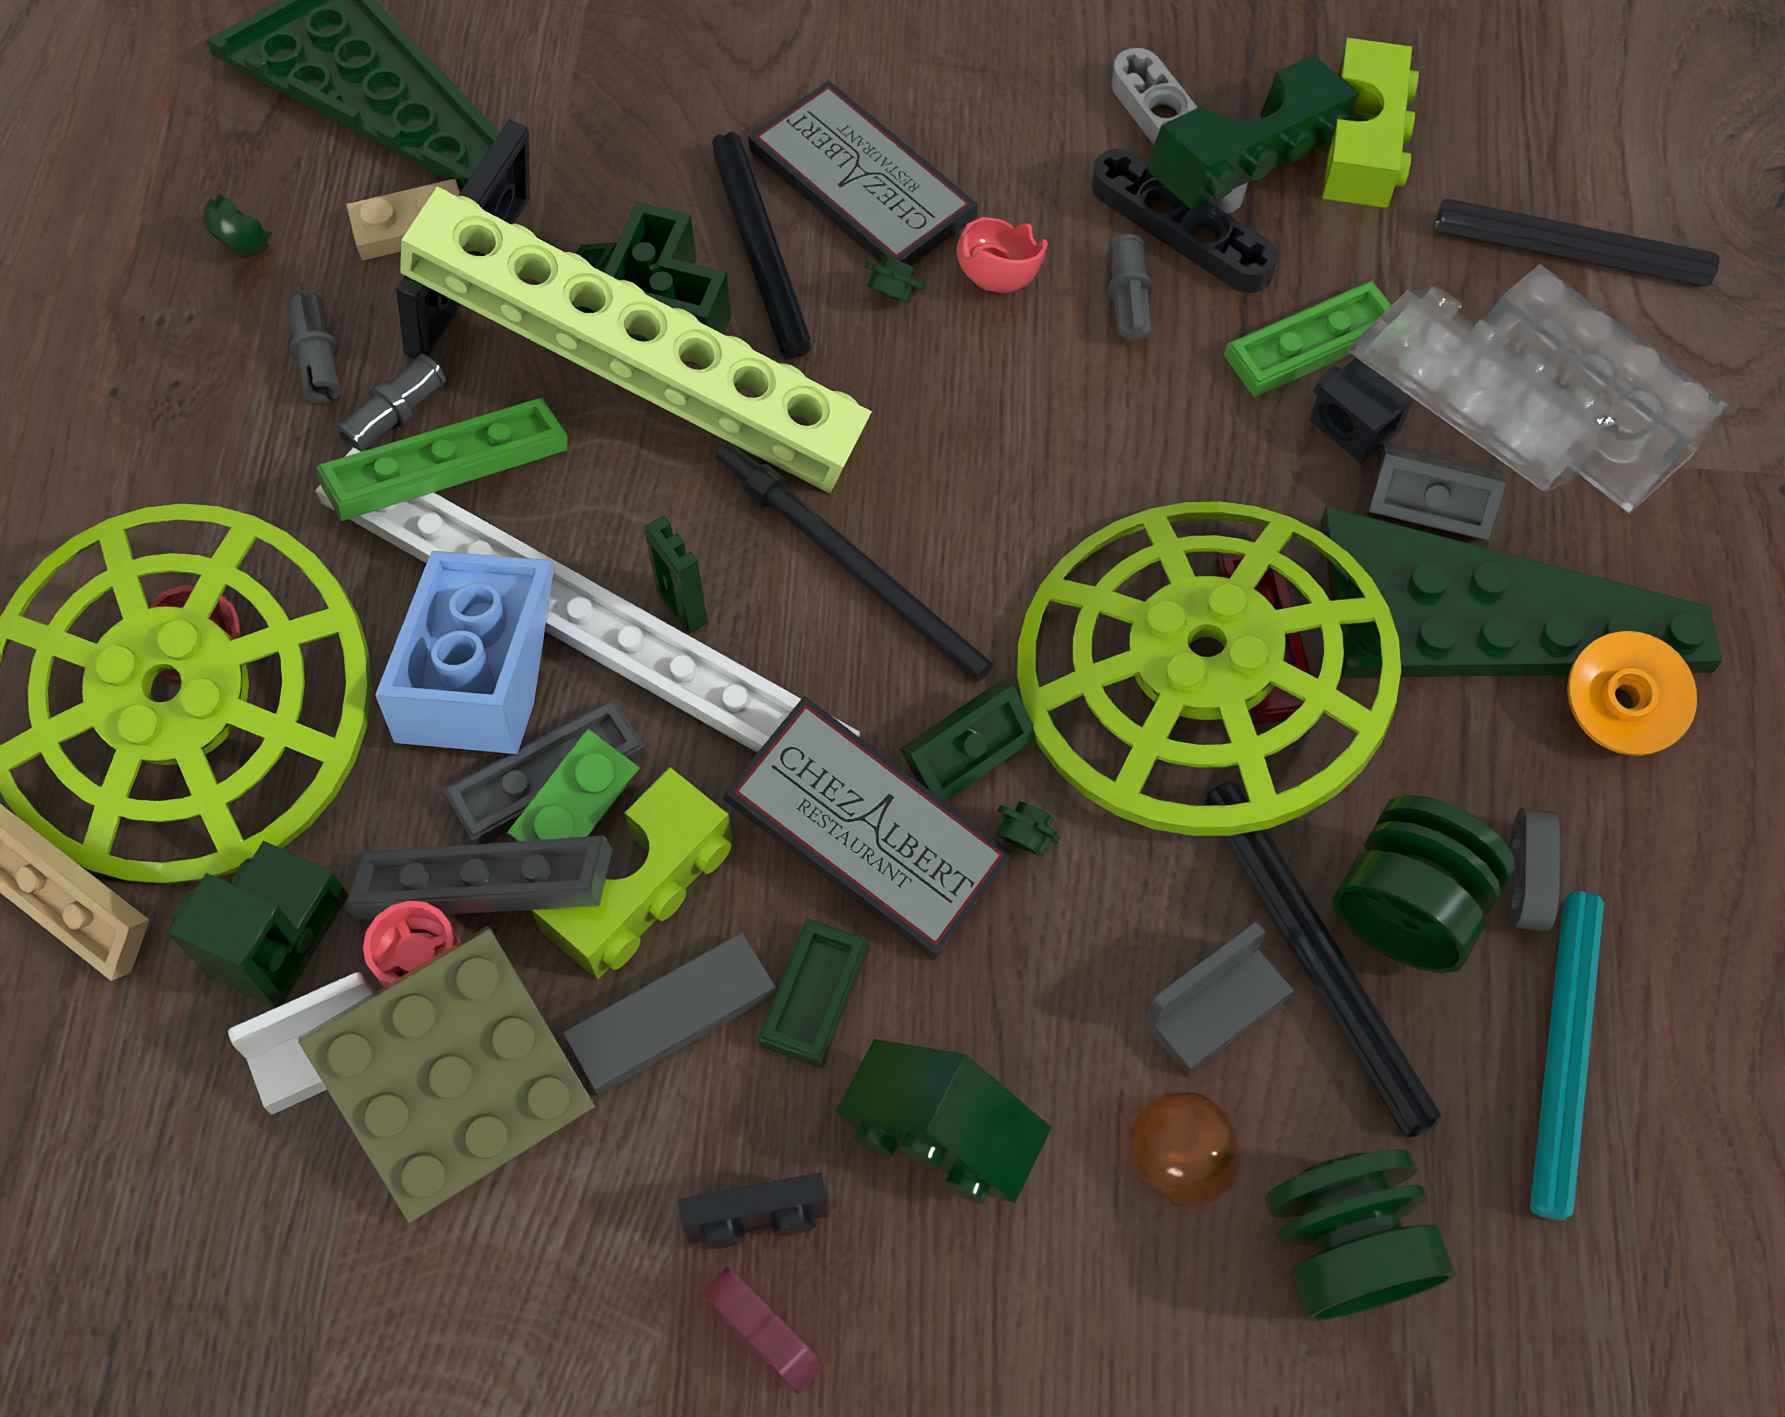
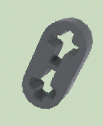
(1536, 880)

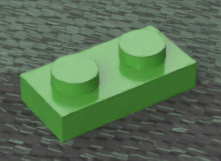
(576, 792)

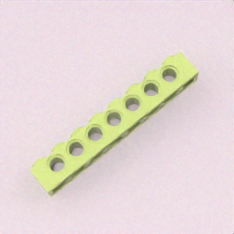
(600, 341)

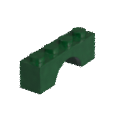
(1210, 154)

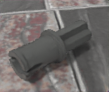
(1130, 287)
(313, 348)

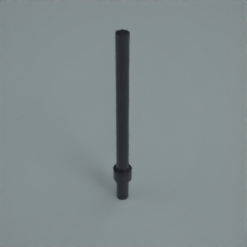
(770, 489)

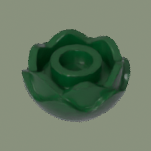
(233, 228)

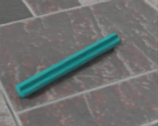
(1567, 1057)

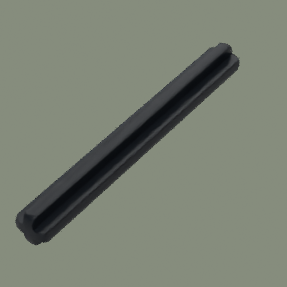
(1577, 242)
(761, 246)

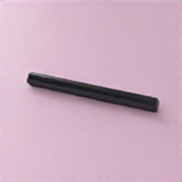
(1330, 973)

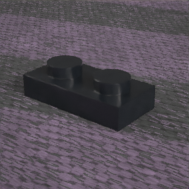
(725, 1216)

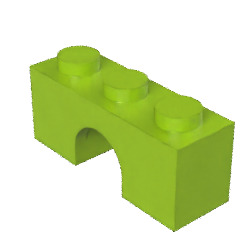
(1367, 153)
(682, 839)

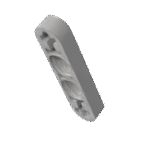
(1160, 89)

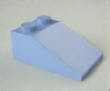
(468, 653)

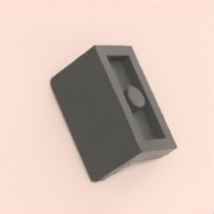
(1437, 491)
(1216, 1001)

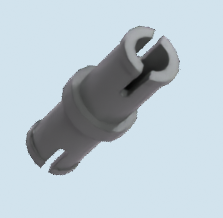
(390, 404)

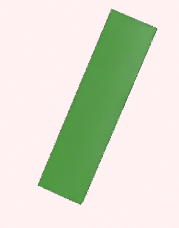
(441, 458)

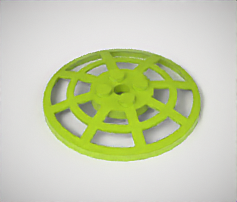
(1214, 685)
(205, 708)

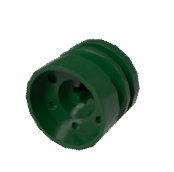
(1424, 883)
(1355, 1222)

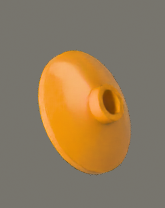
(1653, 677)

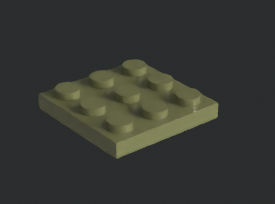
(446, 1073)

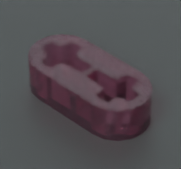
(762, 1330)

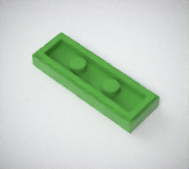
(1305, 339)

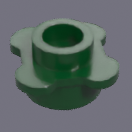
(893, 279)
(1027, 828)

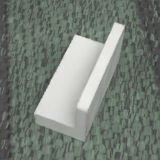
(272, 1046)

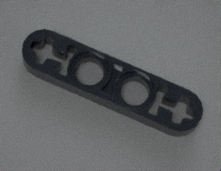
(1175, 226)

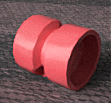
(405, 939)

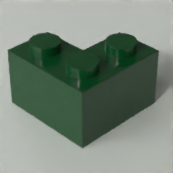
(660, 259)
(261, 925)
(945, 1117)

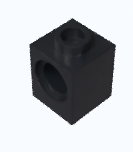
(1359, 408)

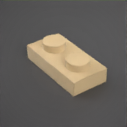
(384, 220)

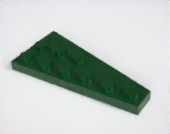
(363, 74)
(1494, 611)

